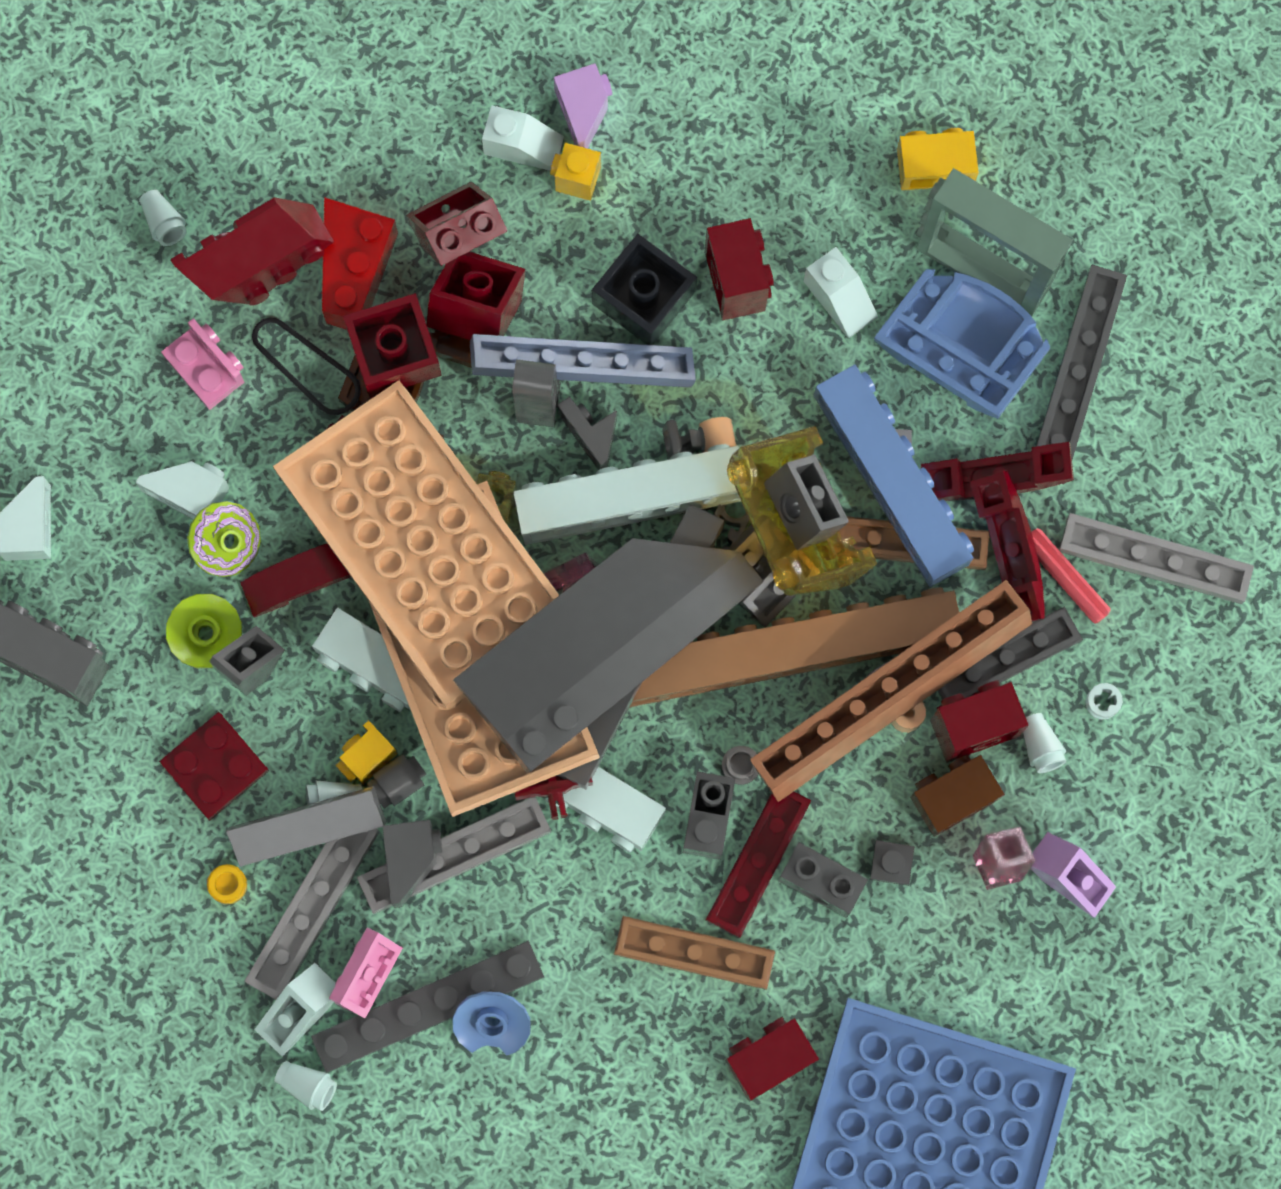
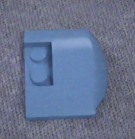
(965, 339)

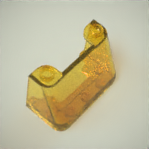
(794, 571)

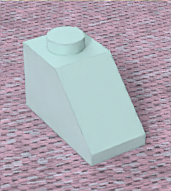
(520, 138)
(840, 292)
(185, 486)
(27, 523)
(297, 1009)

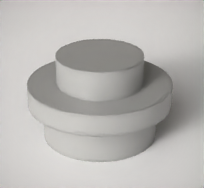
(737, 764)

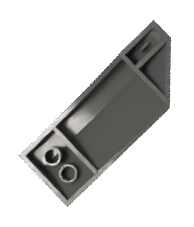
(601, 641)

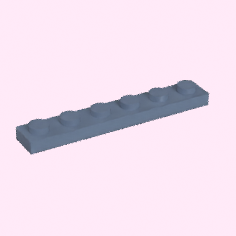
(586, 360)

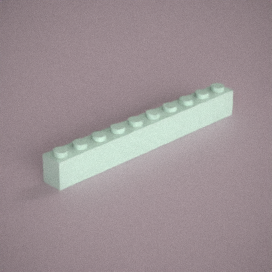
(604, 804)

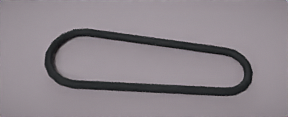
(323, 408)

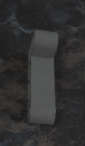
(535, 393)

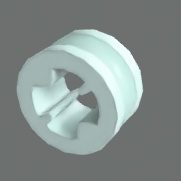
(1111, 709)

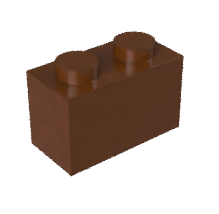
(957, 794)

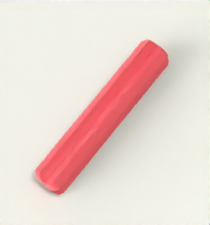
(1069, 578)

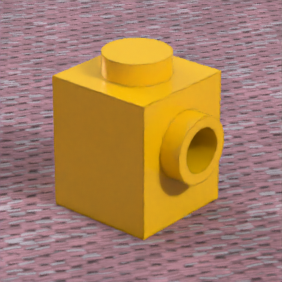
(576, 171)

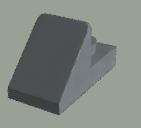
(594, 439)

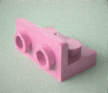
(204, 365)
(365, 973)

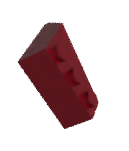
(258, 253)

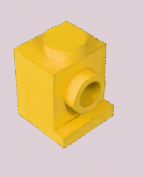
(365, 754)

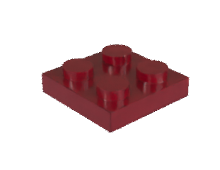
(214, 766)

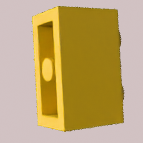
(930, 156)

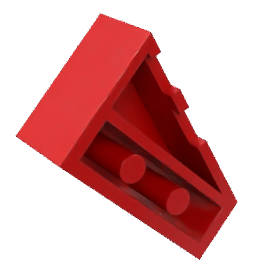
(354, 260)

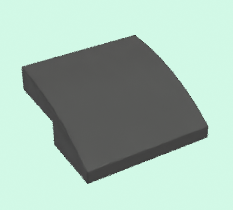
(767, 599)

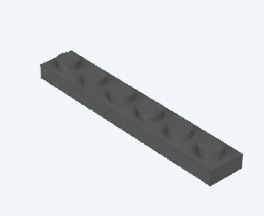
(1082, 357)
(424, 1007)

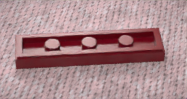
(757, 863)

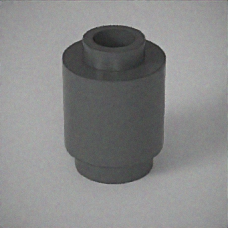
(397, 780)

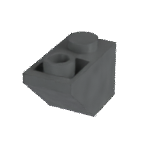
(708, 815)

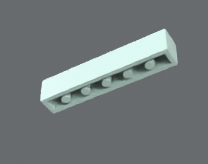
(625, 495)

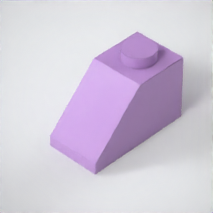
(583, 101)
(1071, 873)

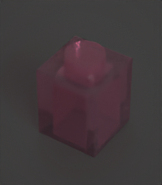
(1003, 858)

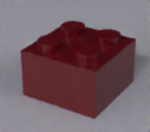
(738, 269)
(475, 296)
(392, 344)
(979, 720)

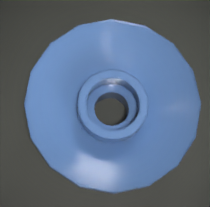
(476, 1028)

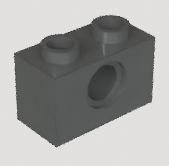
(806, 502)
(822, 880)

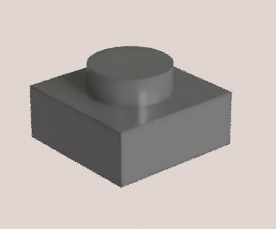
(892, 863)

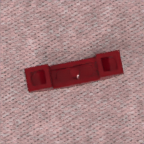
(1029, 471)
(1011, 538)
(292, 579)

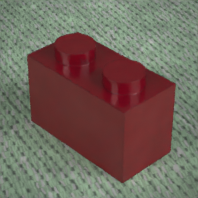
(771, 1058)

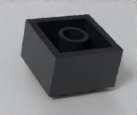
(644, 290)

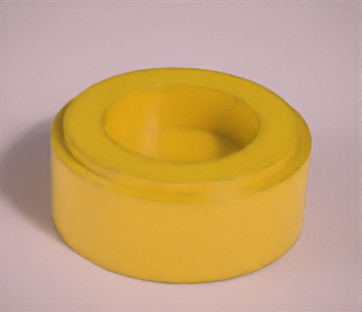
(227, 884)

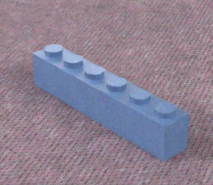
(893, 475)

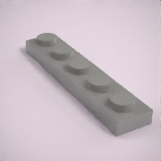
(1156, 558)
(467, 849)
(309, 912)

